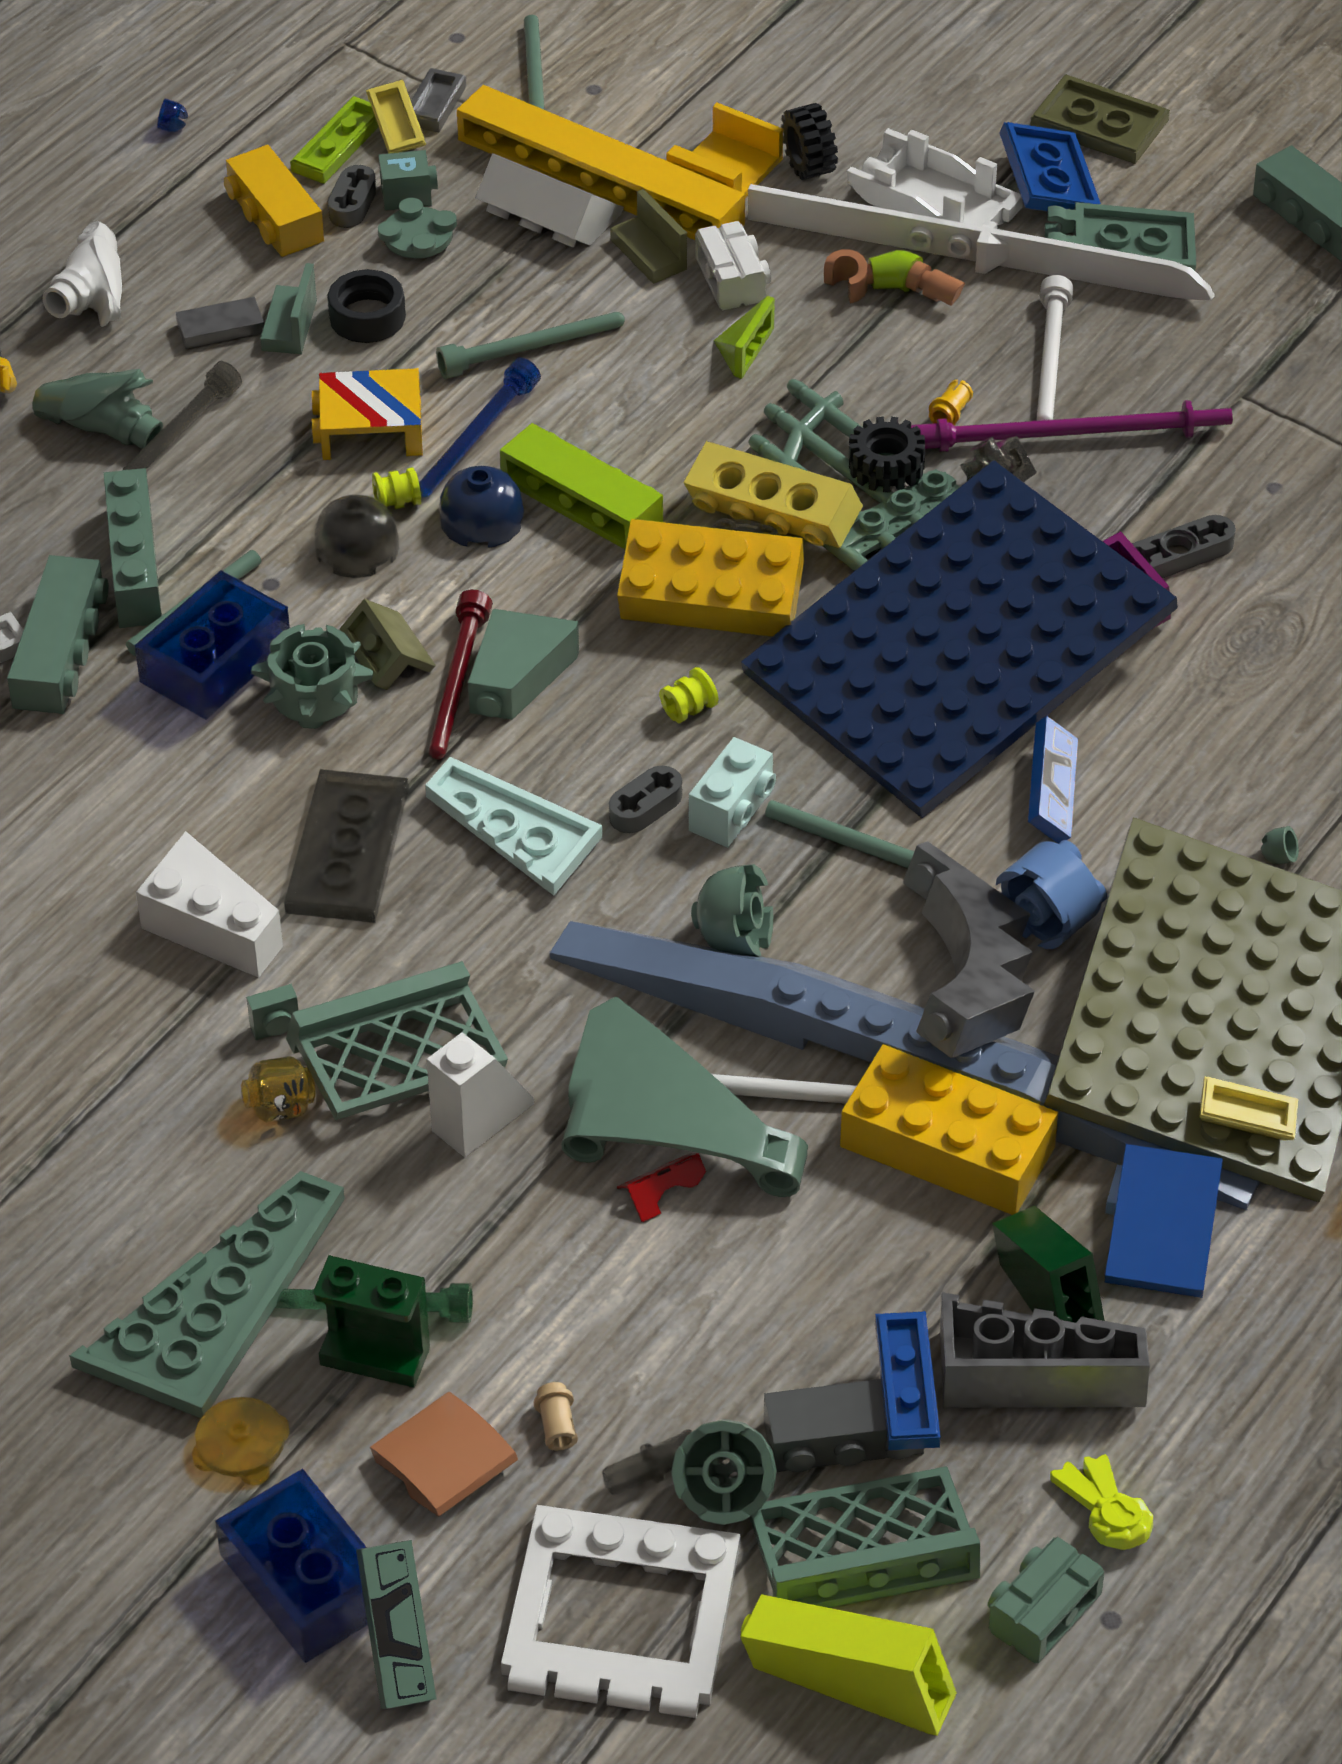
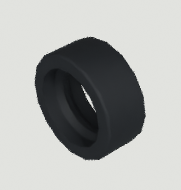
(366, 326)

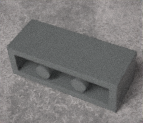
(828, 1426)

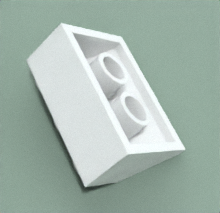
(545, 202)

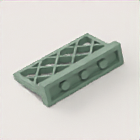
(374, 1012)
(873, 1568)

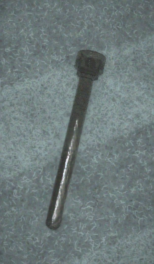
(220, 382)

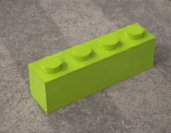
(578, 484)

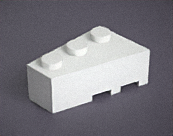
(209, 909)

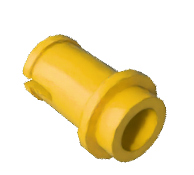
(950, 402)

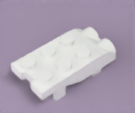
(933, 183)

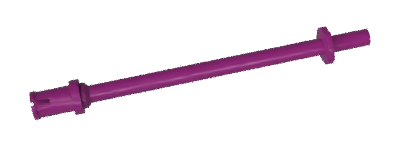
(945, 435)

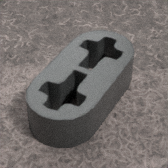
(352, 196)
(649, 803)

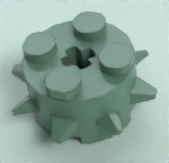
(312, 674)

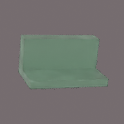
(290, 315)

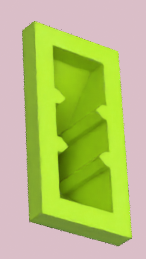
(747, 336)

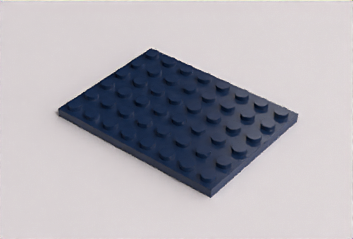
(958, 637)

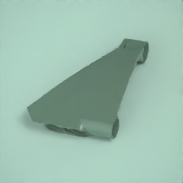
(649, 1091)

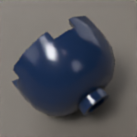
(481, 506)

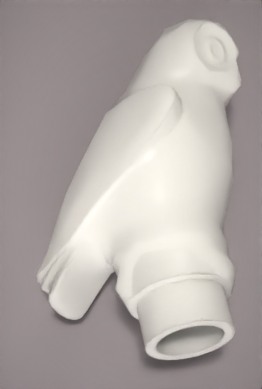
(89, 278)

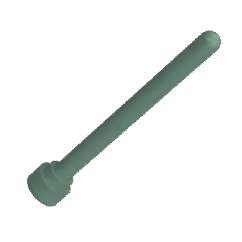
(454, 359)

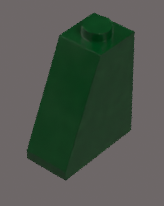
(1048, 1266)

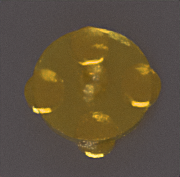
(240, 1439)

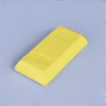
(396, 117)
(1248, 1109)

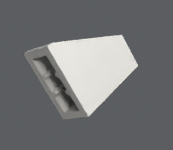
(471, 1095)

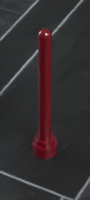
(472, 612)

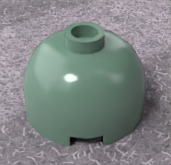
(733, 911)
(704, 1478)

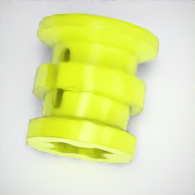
(397, 488)
(689, 695)

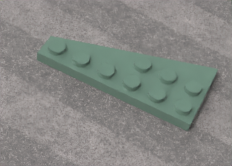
(210, 1309)

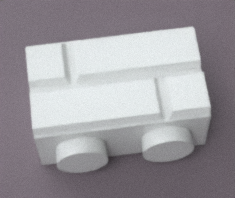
(731, 265)

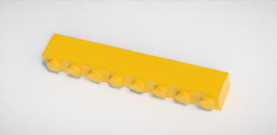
(593, 161)

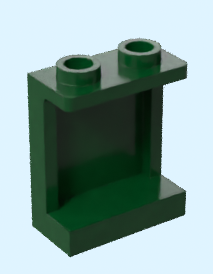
(373, 1321)

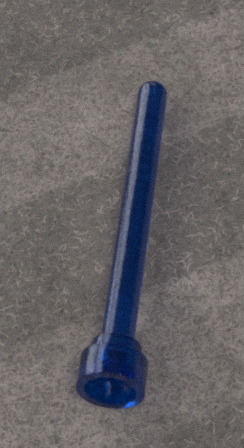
(519, 380)

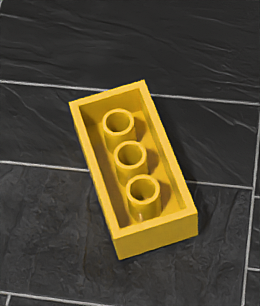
(710, 578)
(948, 1129)

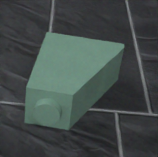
(519, 661)

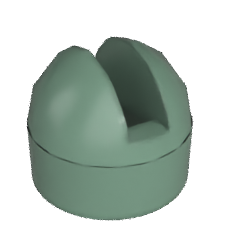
(1280, 845)

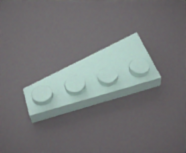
(520, 826)

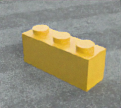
(274, 200)

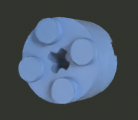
(1055, 891)

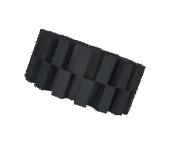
(809, 141)
(886, 438)

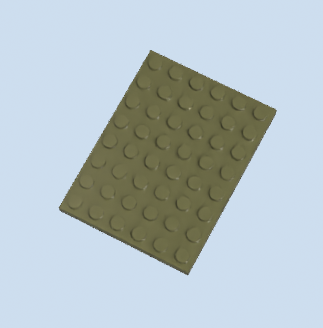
(1214, 976)

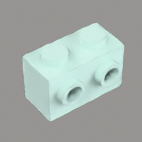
(731, 792)

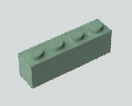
(1302, 196)
(132, 547)
(57, 634)

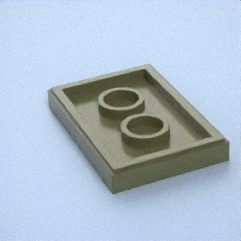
(1101, 118)

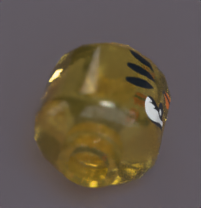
(278, 1089)

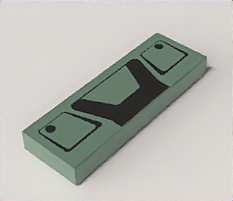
(396, 1624)

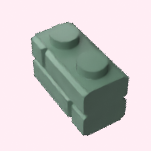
(1044, 1598)

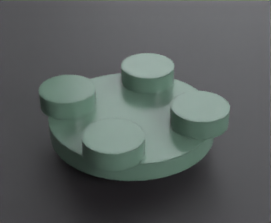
(417, 230)

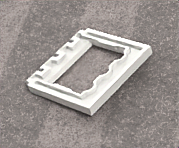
(628, 1678)

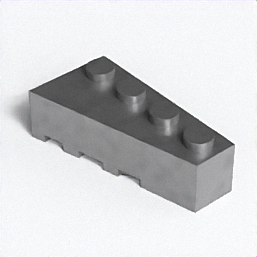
(1038, 1359)

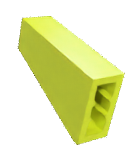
(854, 1659)

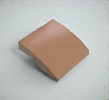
(444, 1453)

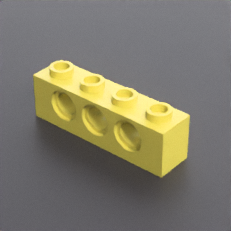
(744, 482)

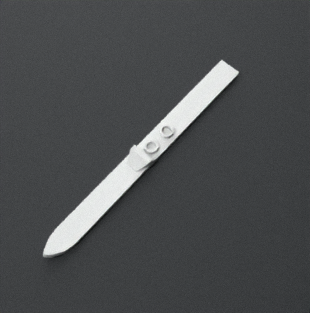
(976, 243)

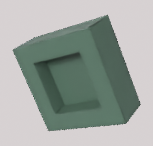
(271, 1011)

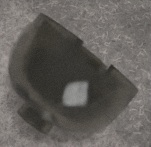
(356, 536)

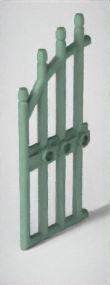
(874, 526)

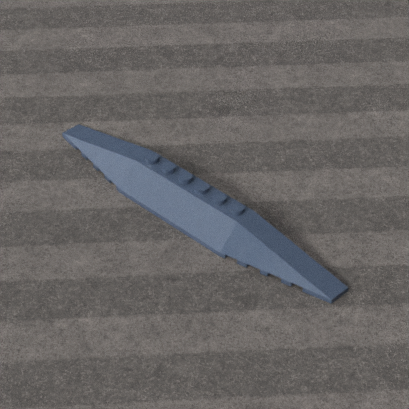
(805, 1004)

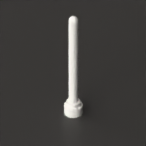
(1055, 296)
(787, 1089)

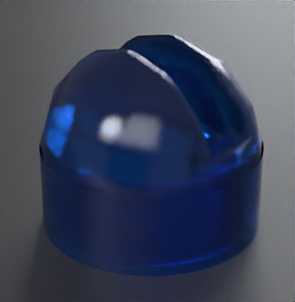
(171, 115)

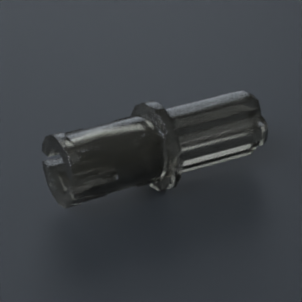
(644, 1466)

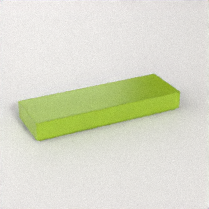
(336, 141)

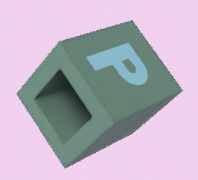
(406, 176)

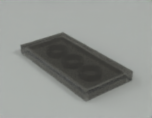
(346, 846)

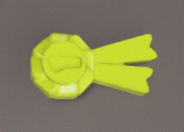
(1114, 1517)

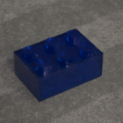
(210, 644)
(297, 1563)

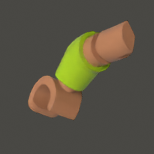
(890, 271)

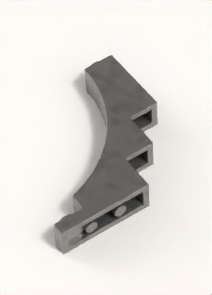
(985, 946)

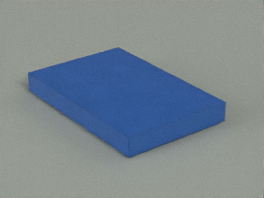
(1048, 166)
(1163, 1220)

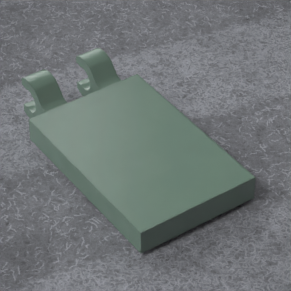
(1127, 229)

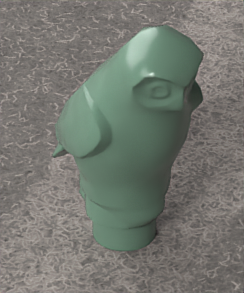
(100, 405)

